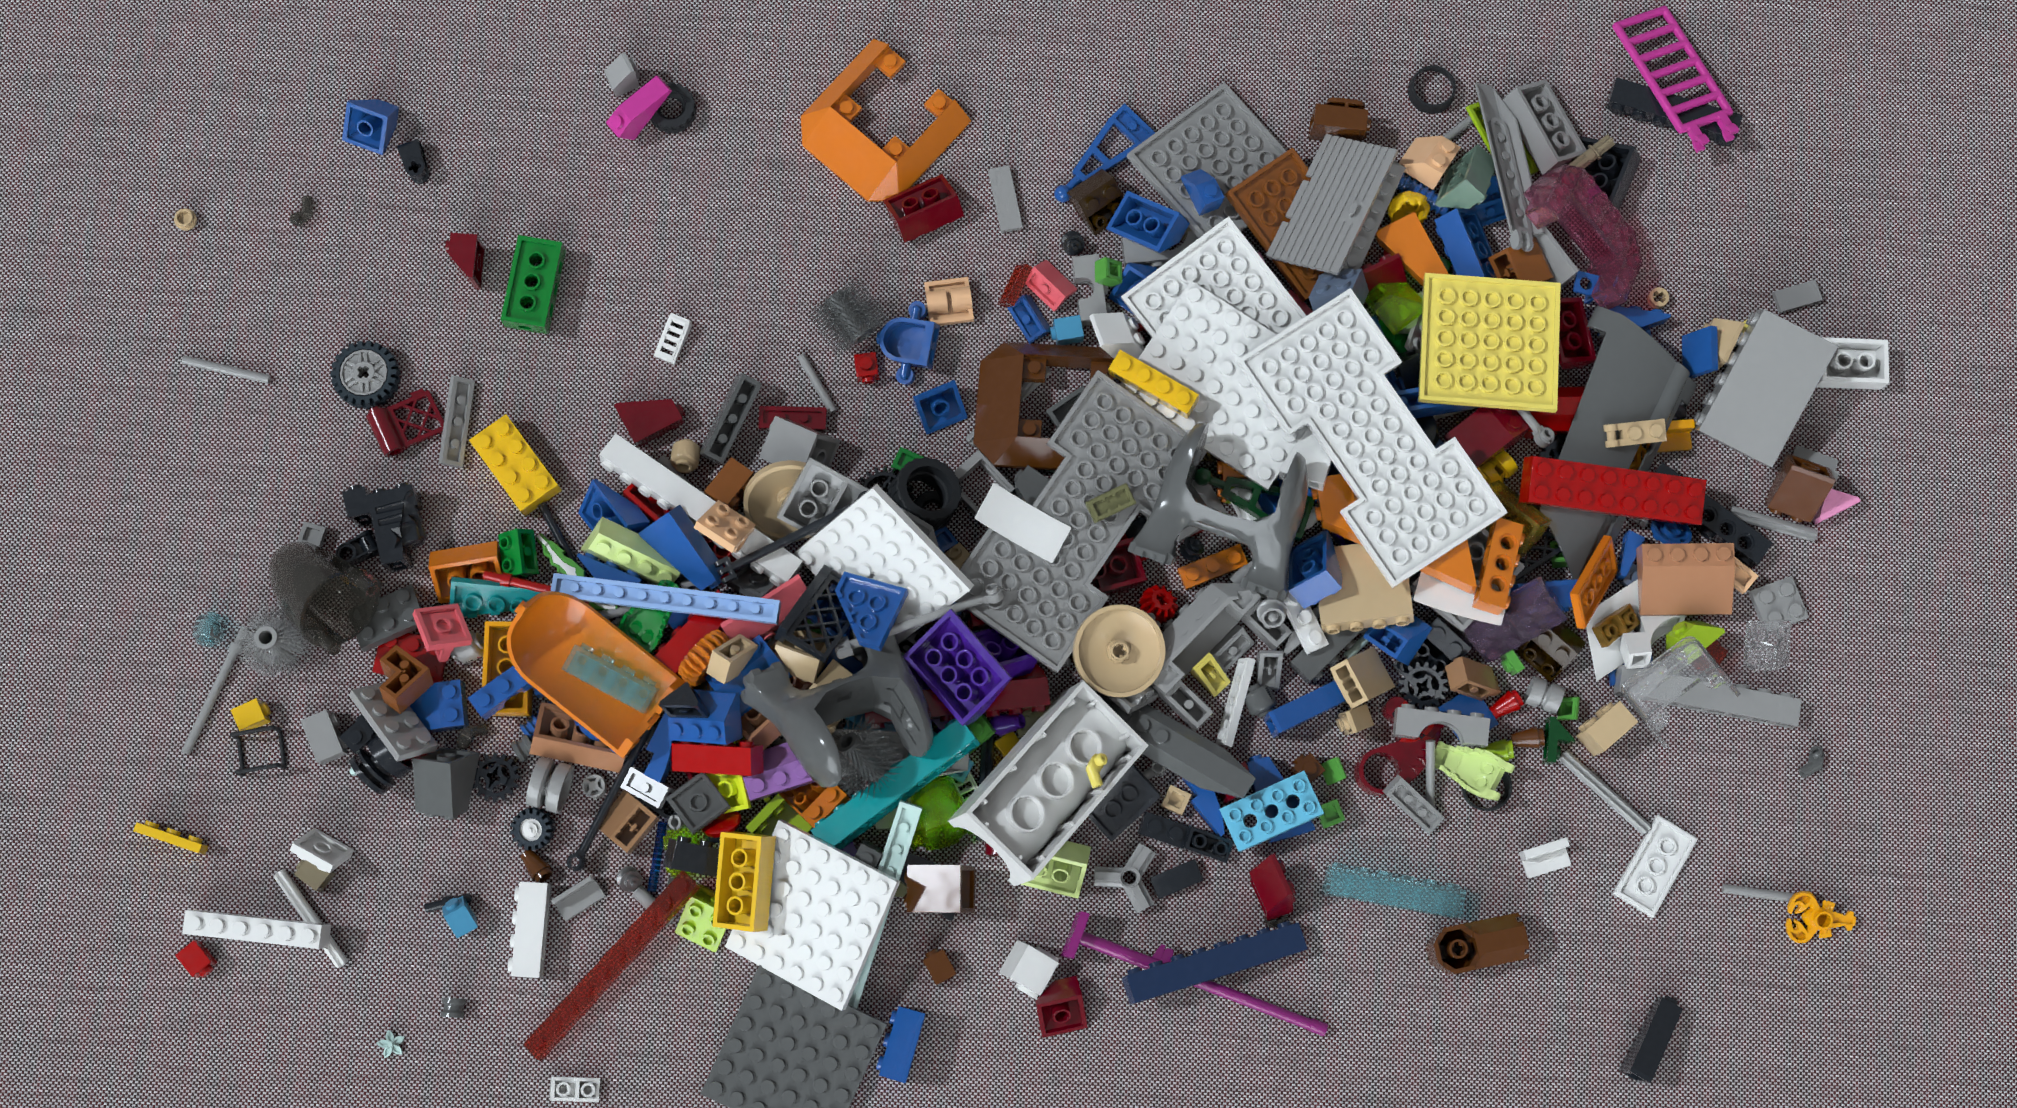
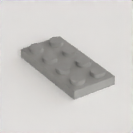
(400, 733)

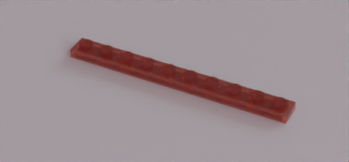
(611, 965)

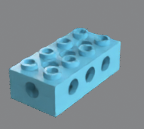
(1257, 804)

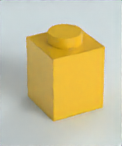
(251, 714)

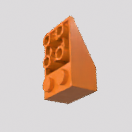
(814, 801)

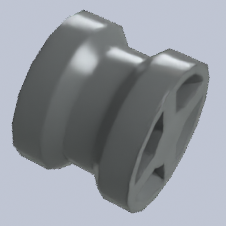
(522, 747)
(453, 1007)

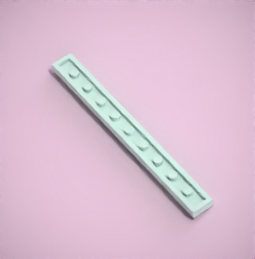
(891, 864)

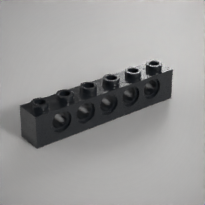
(1737, 529)

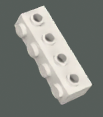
(530, 930)

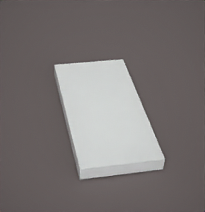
(1654, 866)

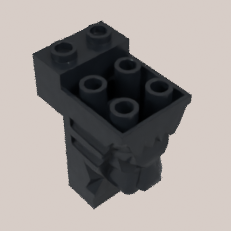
(394, 520)

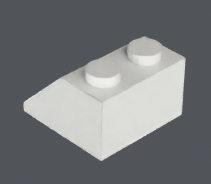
(1117, 333)

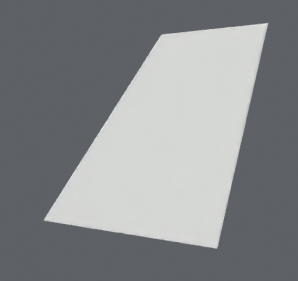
(1610, 657)

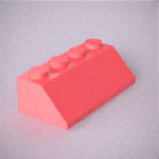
(787, 593)

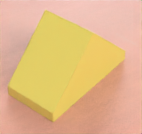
(1210, 675)

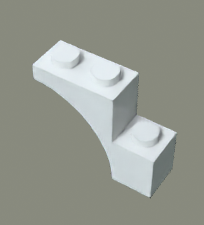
(1637, 646)

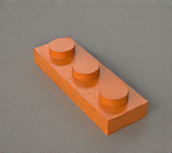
(1212, 567)

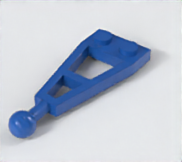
(1130, 126)

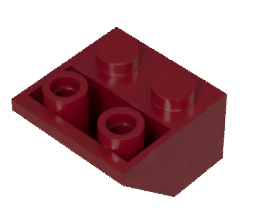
(1387, 270)
(1272, 888)

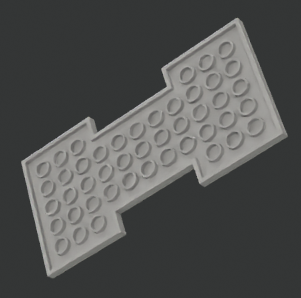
(1104, 444)

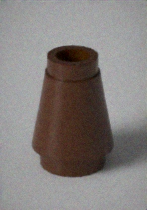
(1528, 738)
(537, 867)

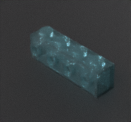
(610, 678)

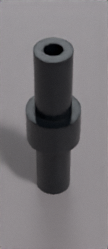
(437, 905)

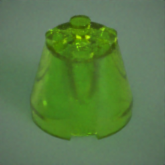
(939, 803)

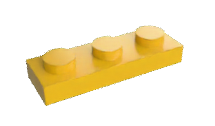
(171, 836)

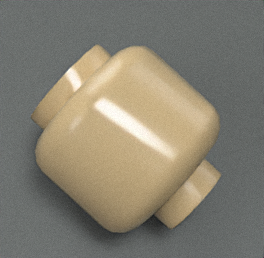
(685, 455)

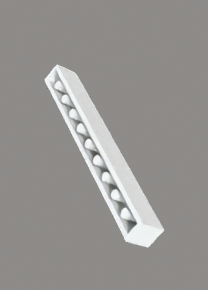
(672, 491)

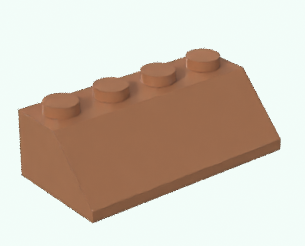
(562, 740)

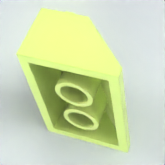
(1064, 871)

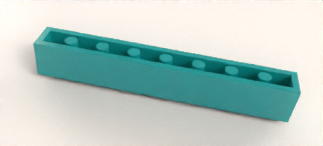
(858, 815)

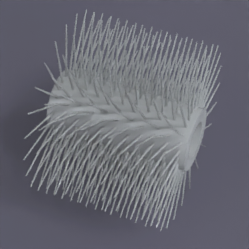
(273, 642)

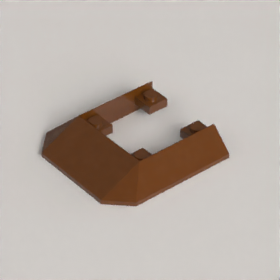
(998, 426)

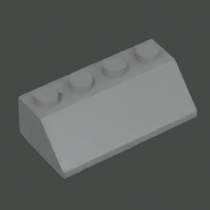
(1544, 126)

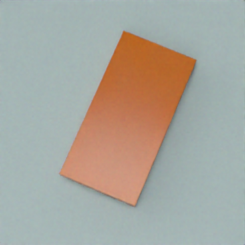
(1594, 582)

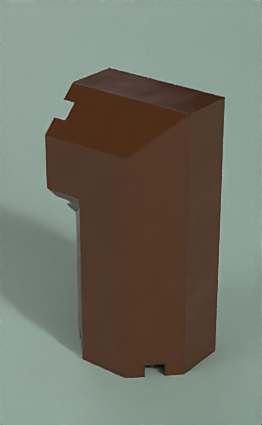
(1478, 944)

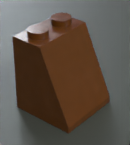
(1799, 488)

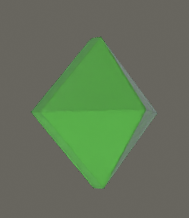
(1569, 708)

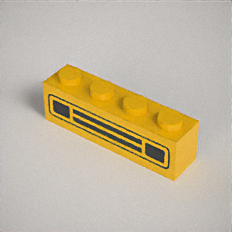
(1153, 384)

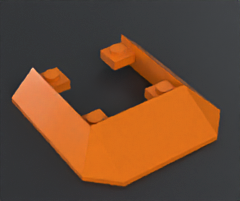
(852, 155)

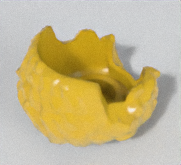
(1407, 203)

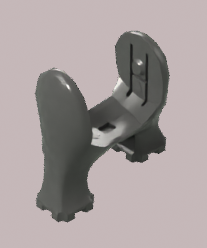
(1181, 506)
(803, 715)

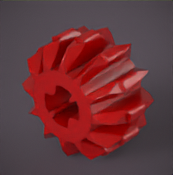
(1159, 602)

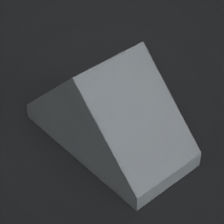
(1269, 668)

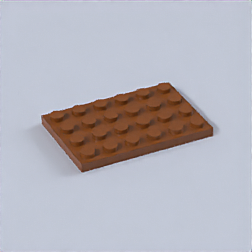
(1262, 205)

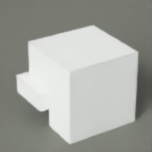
(1029, 968)

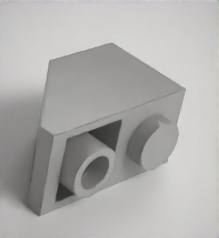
(622, 75)

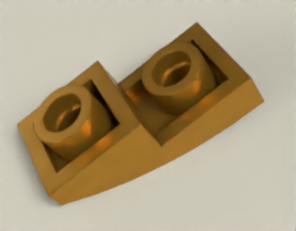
(1615, 624)

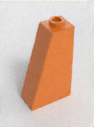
(1413, 245)

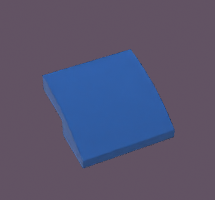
(1492, 208)

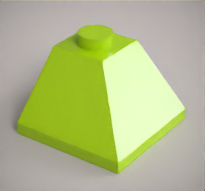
(1702, 631)

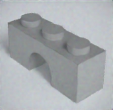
(1084, 273)

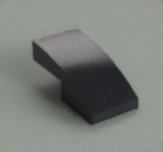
(1177, 878)

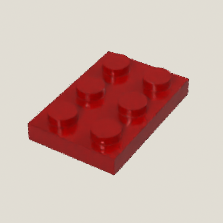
(415, 647)

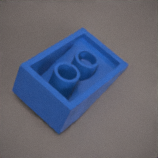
(606, 503)
(1314, 570)
(443, 706)

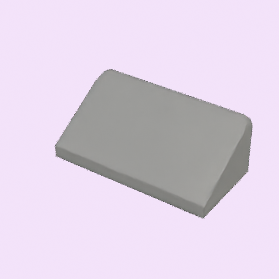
(1232, 647)

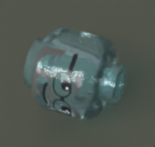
(209, 629)

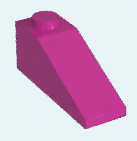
(638, 109)

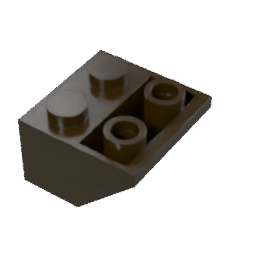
(1096, 200)
(1552, 650)

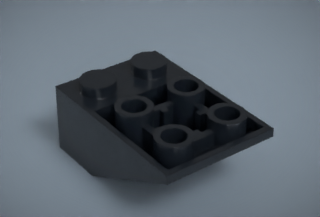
(1441, 646)

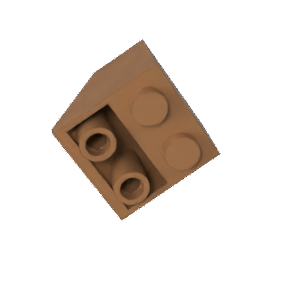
(628, 822)

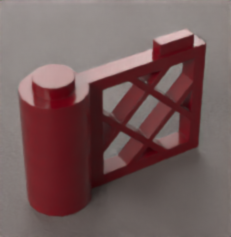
(388, 430)

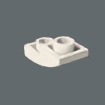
(574, 1089)

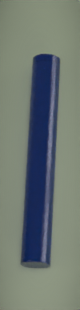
(657, 857)

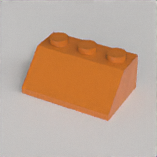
(463, 563)

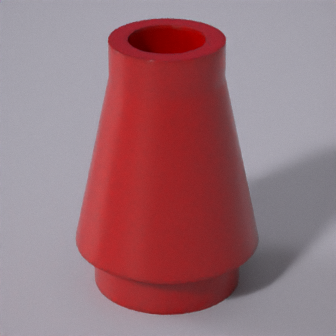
(1507, 704)

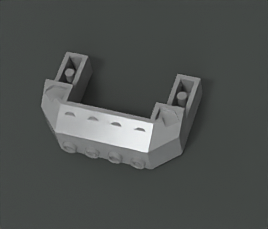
(1197, 633)

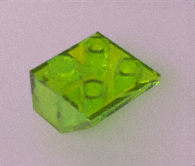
(1394, 305)

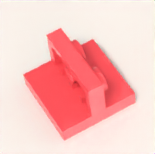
(442, 629)

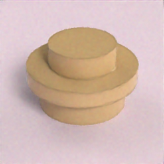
(185, 219)

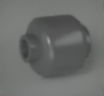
(1260, 700)

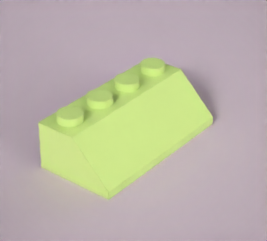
(628, 551)

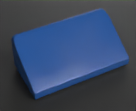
(1029, 318)

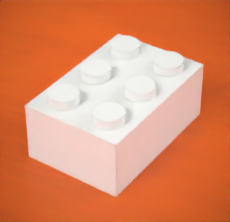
(1857, 364)

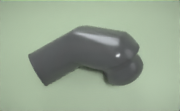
(1815, 762)

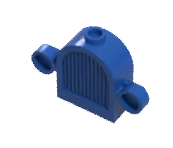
(910, 342)

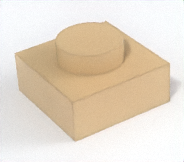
(1176, 800)

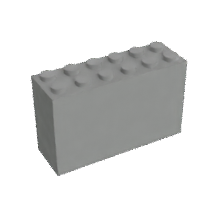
(1764, 387)

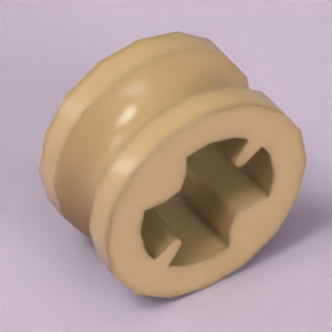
(1658, 291)

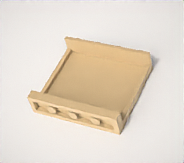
(1364, 597)

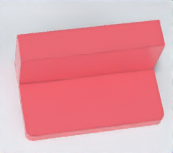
(1050, 285)

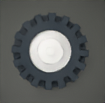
(532, 828)

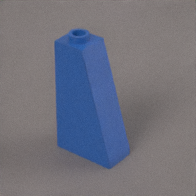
(683, 548)
(1303, 709)
(1267, 775)

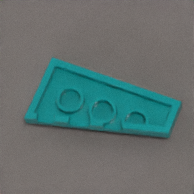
(486, 597)

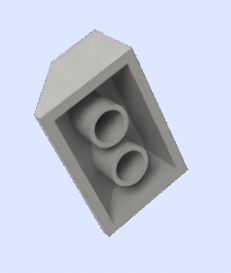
(1558, 261)

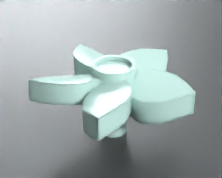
(391, 1044)

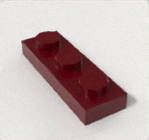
(808, 416)

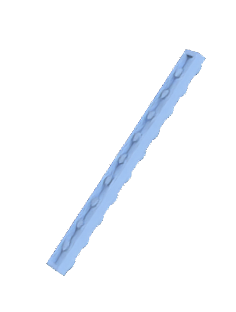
(668, 598)

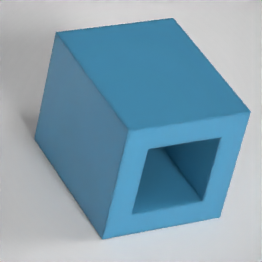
(1067, 330)
(459, 916)

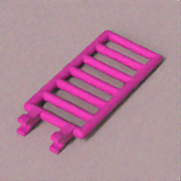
(1692, 127)

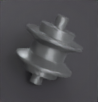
(629, 879)

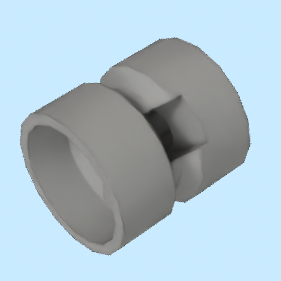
(1541, 694)

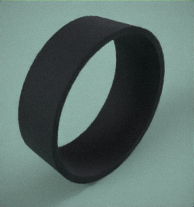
(1426, 107)
(1506, 796)

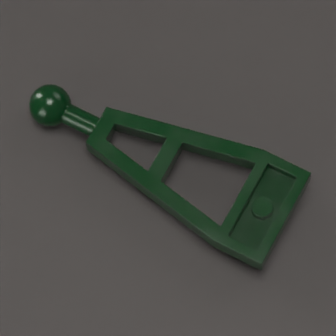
(1204, 477)

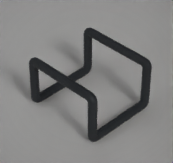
(241, 772)

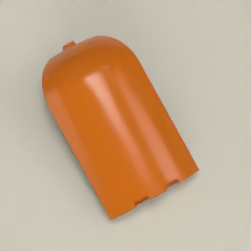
(541, 643)

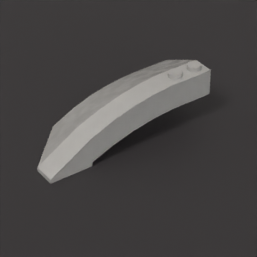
(823, 491)

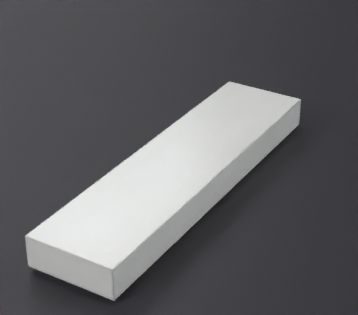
(1235, 702)

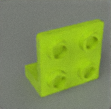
(776, 810)
(698, 920)

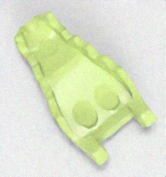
(1473, 769)

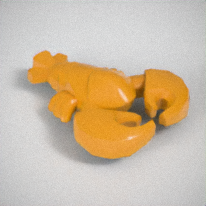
(1815, 917)

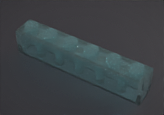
(1393, 891)

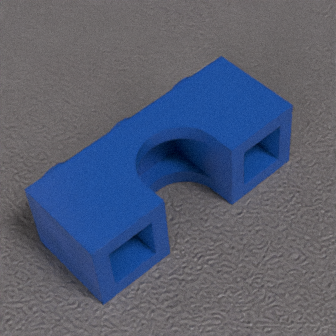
(494, 694)

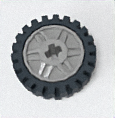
(368, 358)

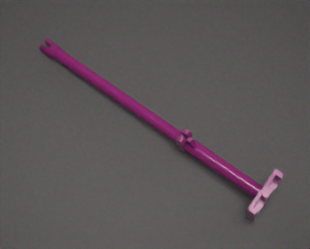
(1079, 936)

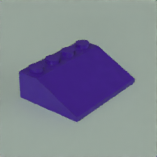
(958, 668)

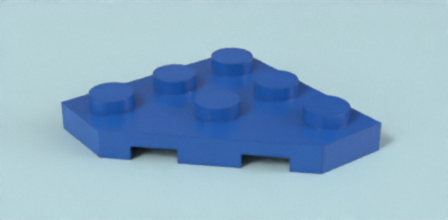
(870, 607)

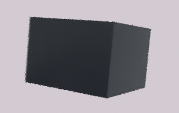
(684, 703)

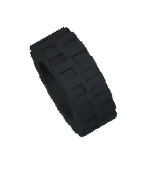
(686, 117)

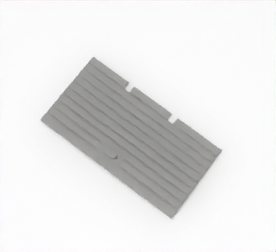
(1332, 205)

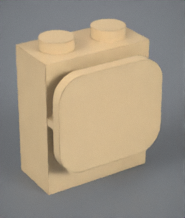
(1362, 677)

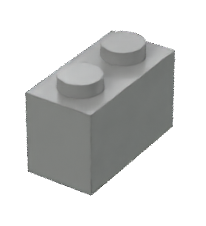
(324, 736)

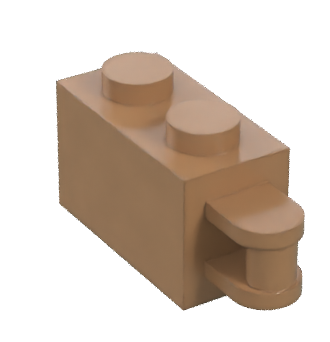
(1472, 678)

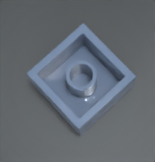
(1330, 286)

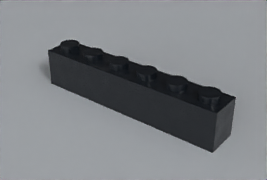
(1641, 104)

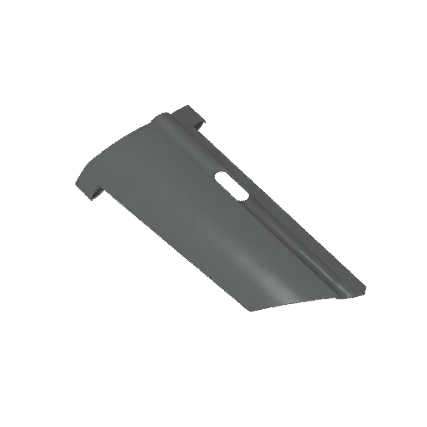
(1628, 383)

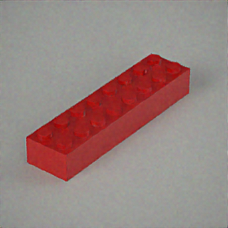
(1612, 490)

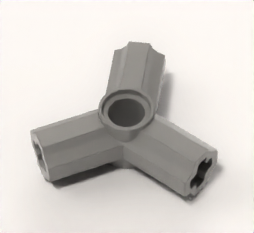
(1137, 865)

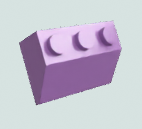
(780, 774)

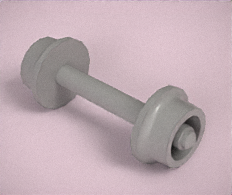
(1271, 611)

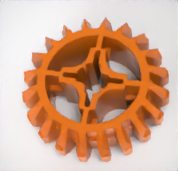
(696, 662)

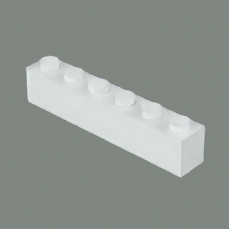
(256, 929)

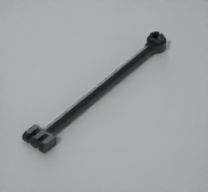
(731, 567)
(608, 802)

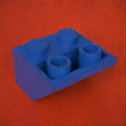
(1400, 641)

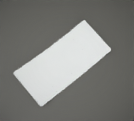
(1022, 523)
(1452, 600)

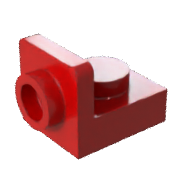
(866, 367)

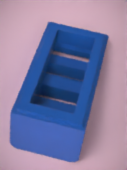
(1628, 553)

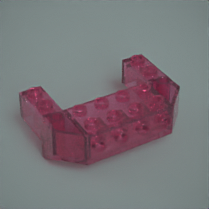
(1593, 224)

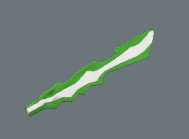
(566, 566)

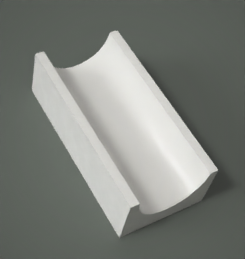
(1042, 784)

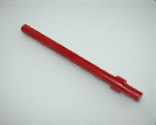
(508, 580)

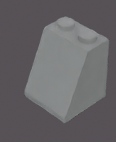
(798, 443)

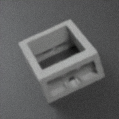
(969, 466)

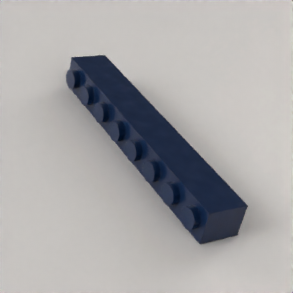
(1213, 963)

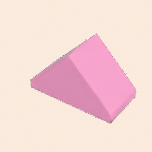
(1833, 504)

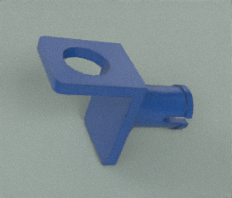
(1590, 286)

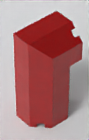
(1566, 408)

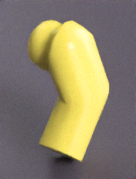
(1094, 767)

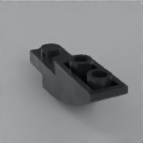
(1185, 837)

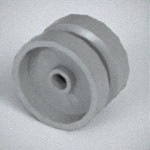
(549, 785)

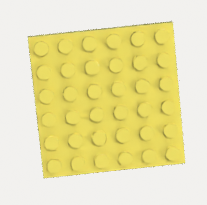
(1490, 342)

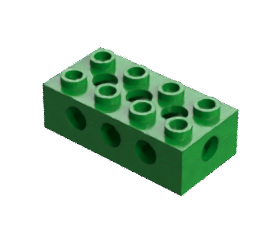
(523, 274)

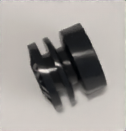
(377, 767)

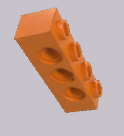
(1485, 596)

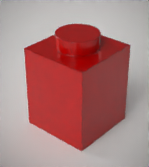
(196, 959)

